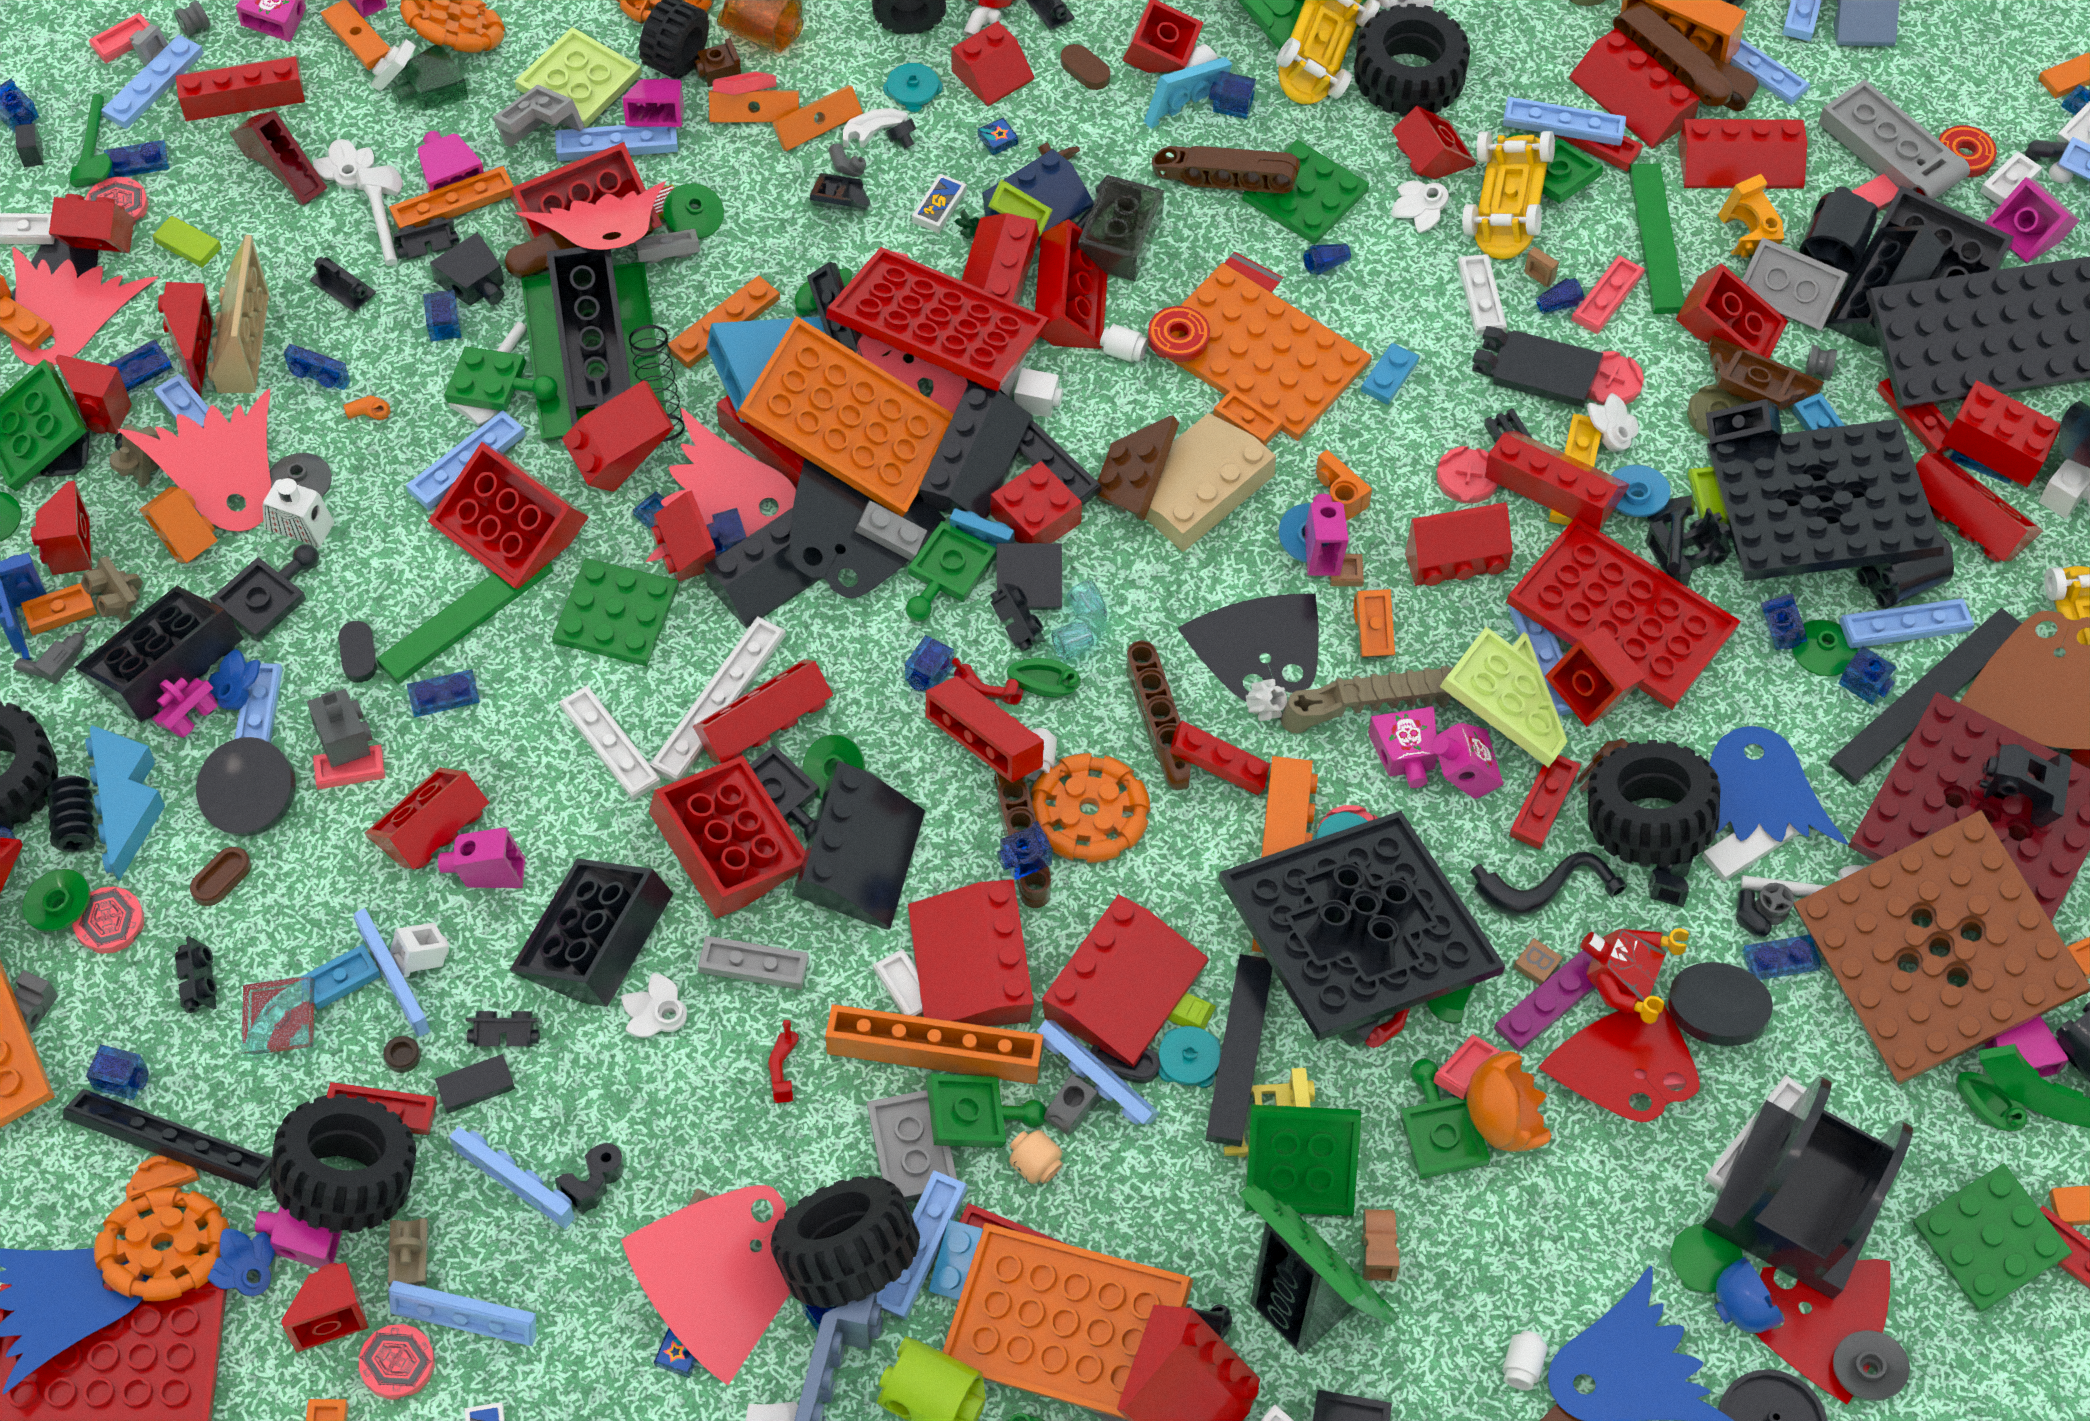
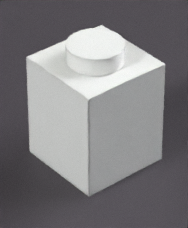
(1038, 392)

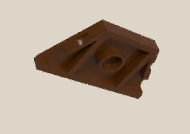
(1758, 377)
(1135, 467)

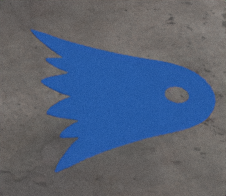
(1766, 789)
(54, 1303)
(1631, 1367)

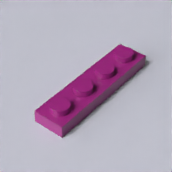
(1546, 1003)

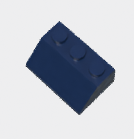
(1053, 183)

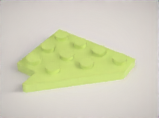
(1509, 693)

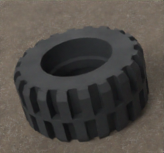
(1414, 32)
(32, 769)
(1647, 833)
(336, 1196)
(845, 1241)

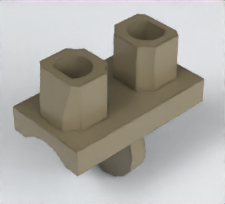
(132, 459)
(118, 589)
(408, 1251)

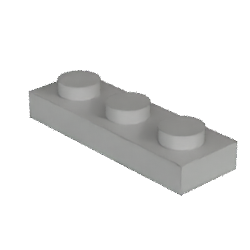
(753, 962)

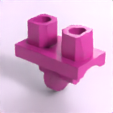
(179, 700)

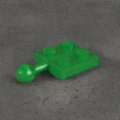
(1568, 171)
(490, 379)
(950, 564)
(970, 1111)
(1441, 1130)

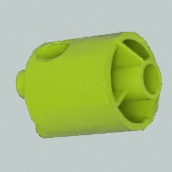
(931, 1386)

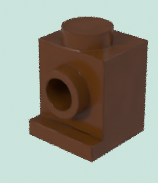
(717, 62)

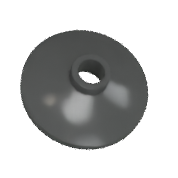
(314, 476)
(1882, 1355)

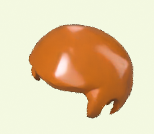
(1506, 1104)

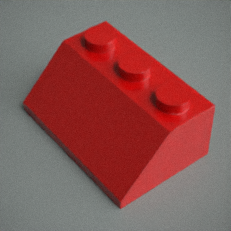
(1002, 255)
(1459, 544)
(428, 817)

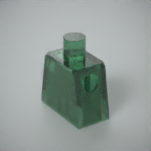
(431, 80)

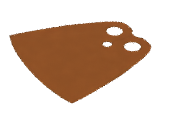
(2034, 689)

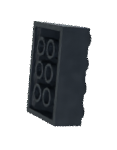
(1968, 242)
(165, 642)
(859, 847)
(593, 930)

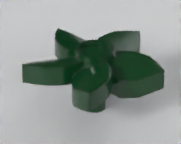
(969, 225)

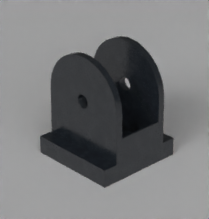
(1807, 1189)

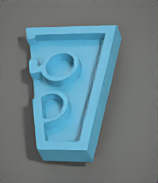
(1179, 87)

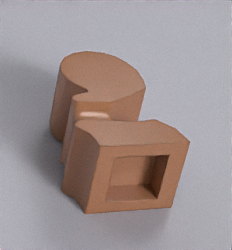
(1381, 1253)

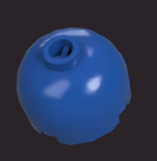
(1745, 1299)

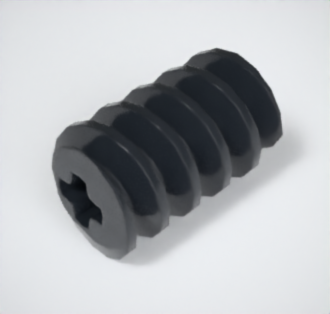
(70, 814)

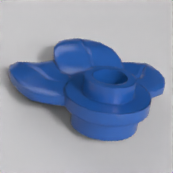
(233, 680)
(240, 1256)

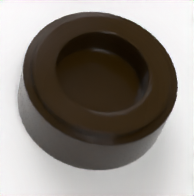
(402, 1054)

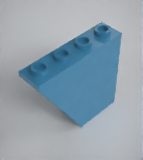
(744, 349)

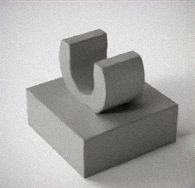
(148, 43)

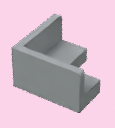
(534, 109)

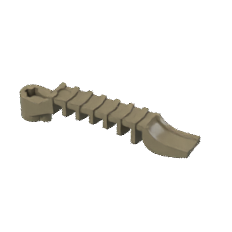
(1319, 705)

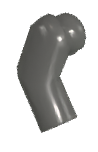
(852, 167)

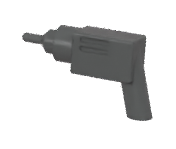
(56, 659)

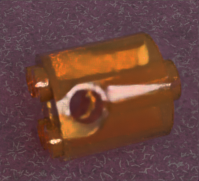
(763, 22)

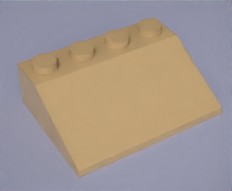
(240, 323)
(1206, 478)

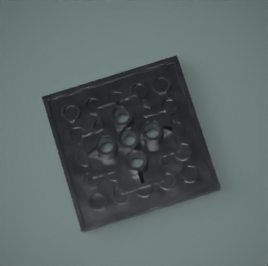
(1824, 500)
(1360, 924)

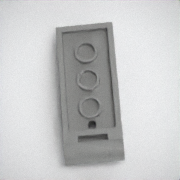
(1892, 141)

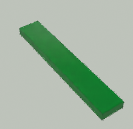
(1656, 238)
(452, 624)

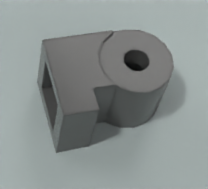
(34, 998)
(1071, 1105)

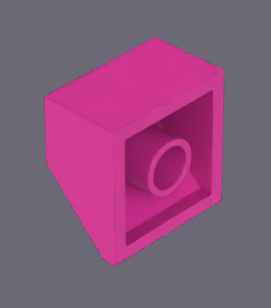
(2033, 219)

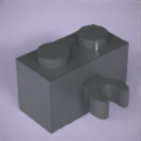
(339, 727)

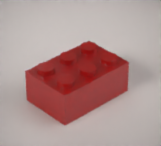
(2002, 433)

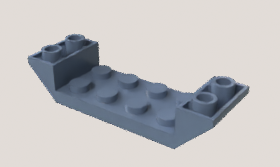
(1866, 22)
(847, 1325)

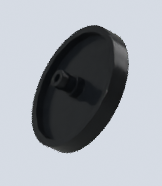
(246, 786)
(1720, 1004)
(1771, 1397)

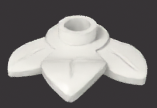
(342, 161)
(1417, 204)
(1614, 423)
(651, 1006)

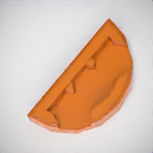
(159, 1173)

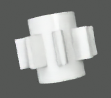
(1266, 700)

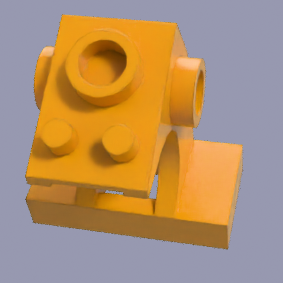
(1752, 207)

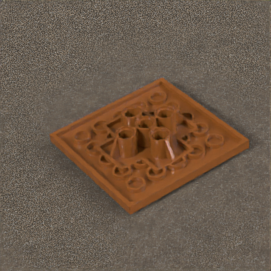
(1961, 885)

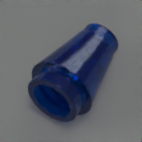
(1324, 257)
(1561, 296)

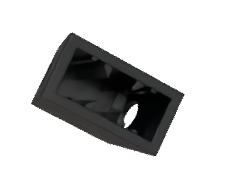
(470, 271)

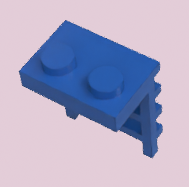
(17, 584)

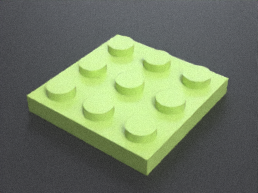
(583, 72)

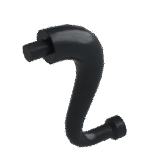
(1527, 902)

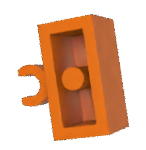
(179, 524)

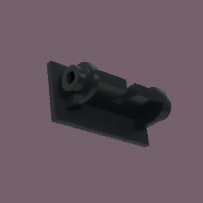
(1051, 12)
(414, 239)
(341, 284)
(1013, 604)
(196, 963)
(489, 1028)

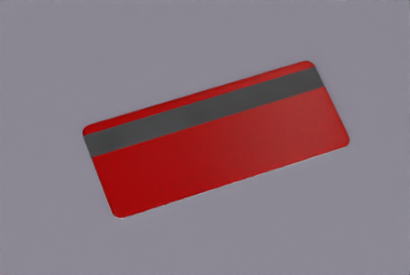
(1254, 271)

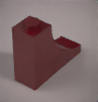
(272, 145)

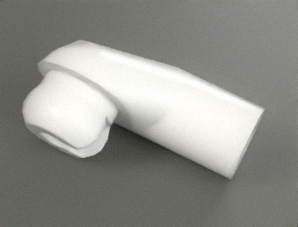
(980, 17)

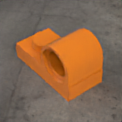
(1343, 484)
(1374, 622)

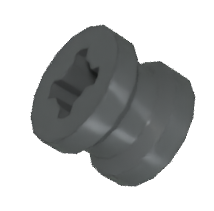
(192, 18)
(1820, 362)
(1776, 895)

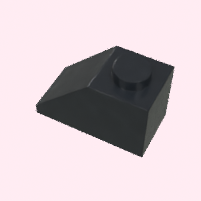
(1744, 422)

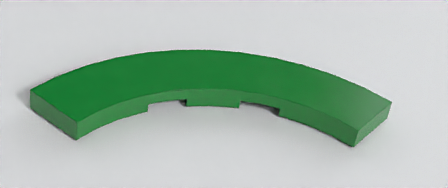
(2024, 1084)

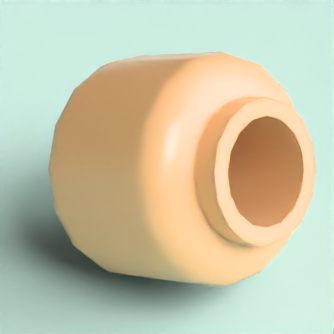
(1035, 1156)

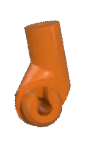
(369, 406)

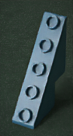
(123, 801)

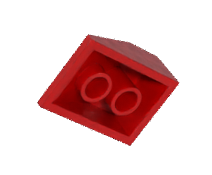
(1732, 311)
(189, 326)
(618, 436)

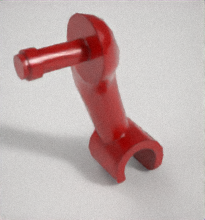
(1008, 694)
(1387, 1030)
(784, 1045)

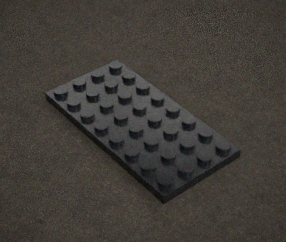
(1993, 326)

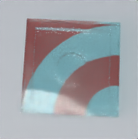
(278, 1015)

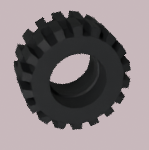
(909, 15)
(673, 37)

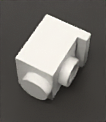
(418, 948)

